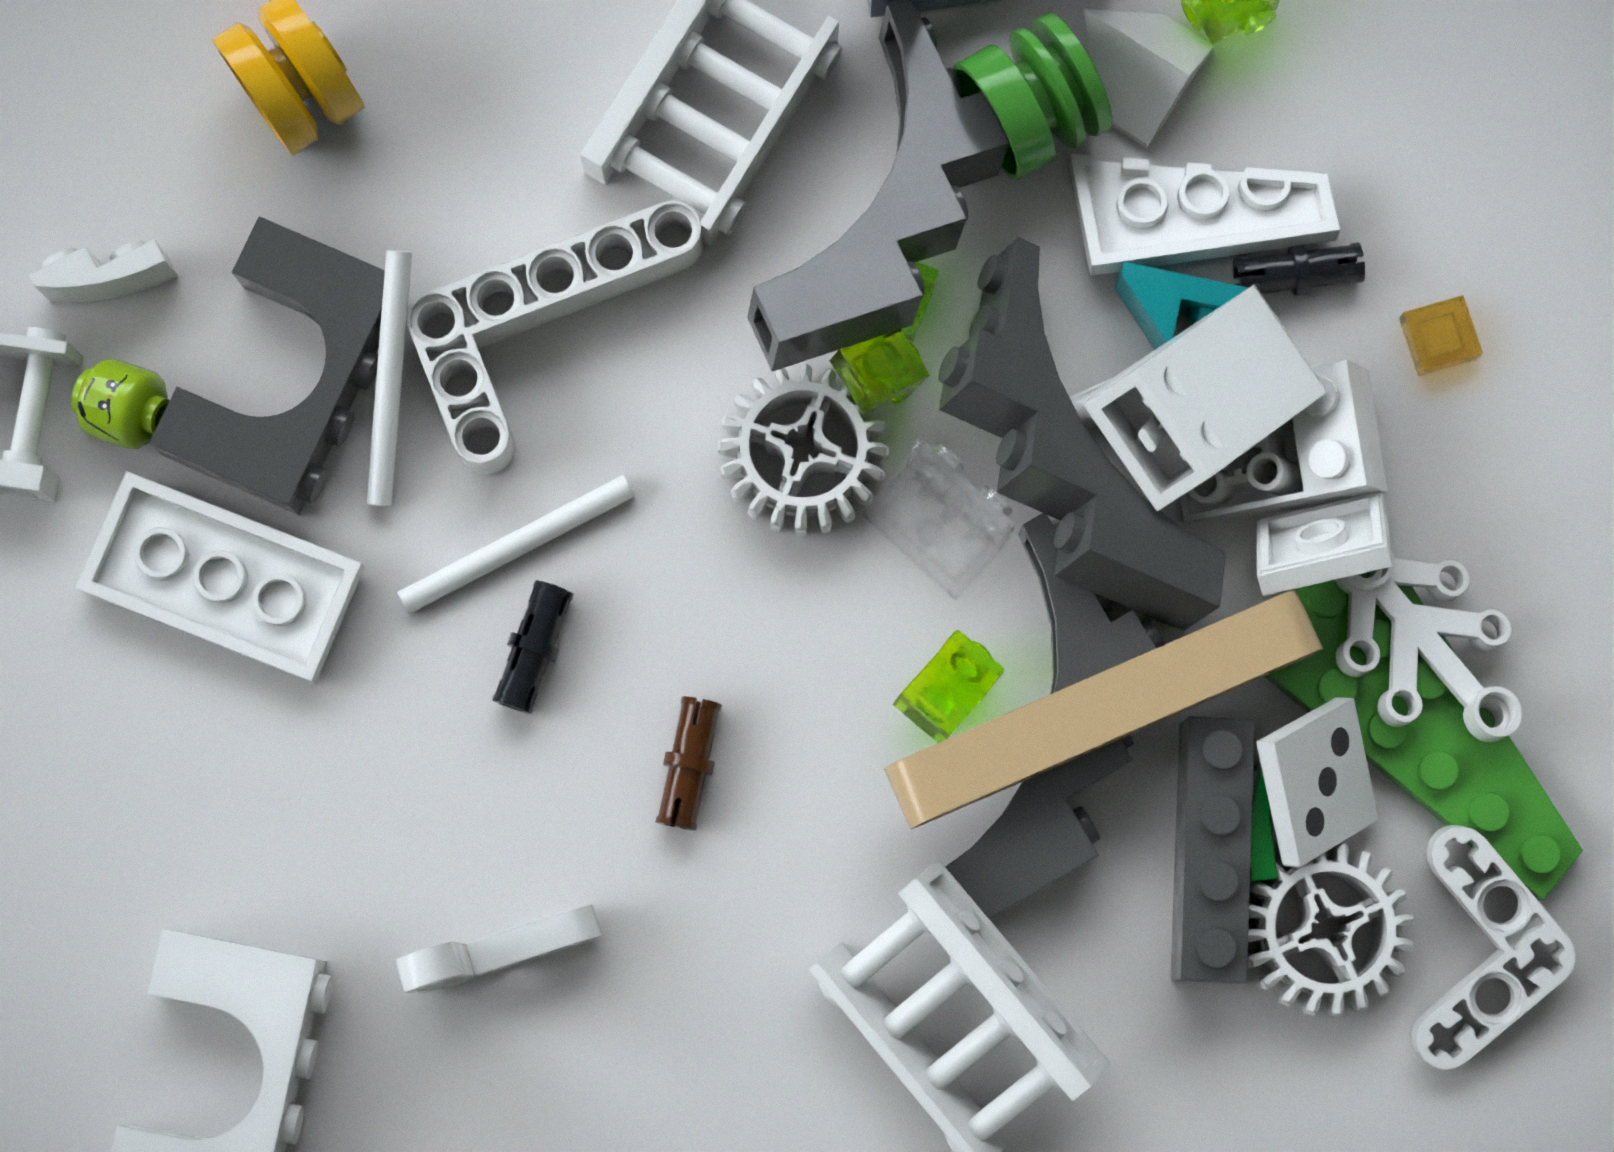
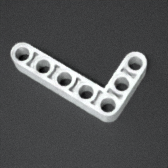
(533, 308)

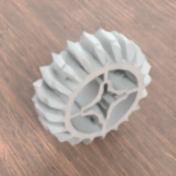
(777, 439)
(1339, 955)

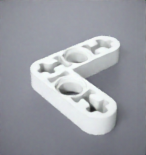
(1512, 941)
(458, 962)

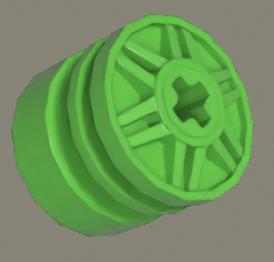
(1042, 91)

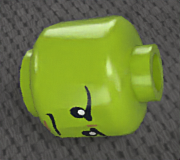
(119, 403)

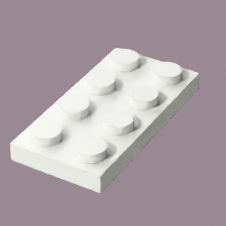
(220, 577)

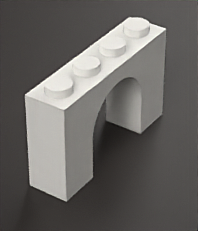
(276, 1001)

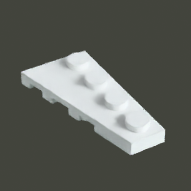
(1194, 212)

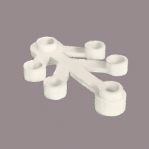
(1417, 631)

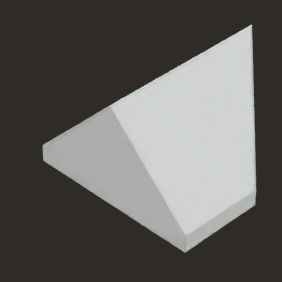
(1143, 66)

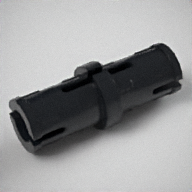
(1301, 269)
(533, 647)

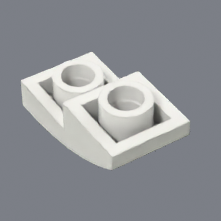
(81, 277)

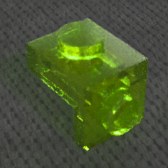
(1226, 17)
(880, 370)
(949, 686)

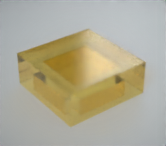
(1440, 335)

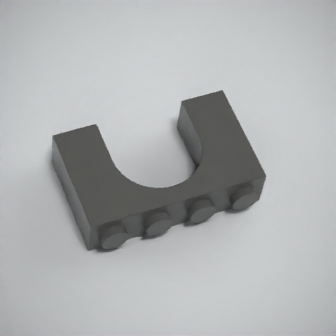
(285, 453)

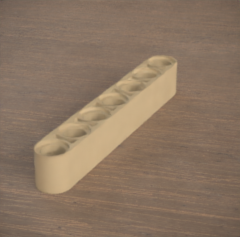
(1102, 709)

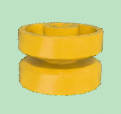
(291, 71)

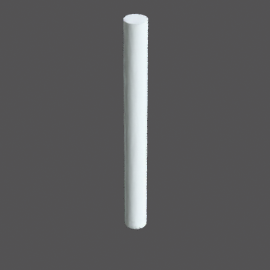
(389, 377)
(515, 544)

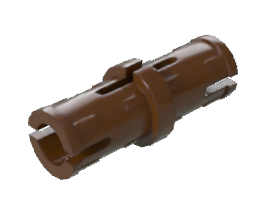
(688, 763)

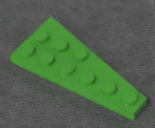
(1435, 754)

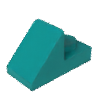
(1160, 295)

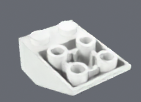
(1204, 397)
(1309, 461)

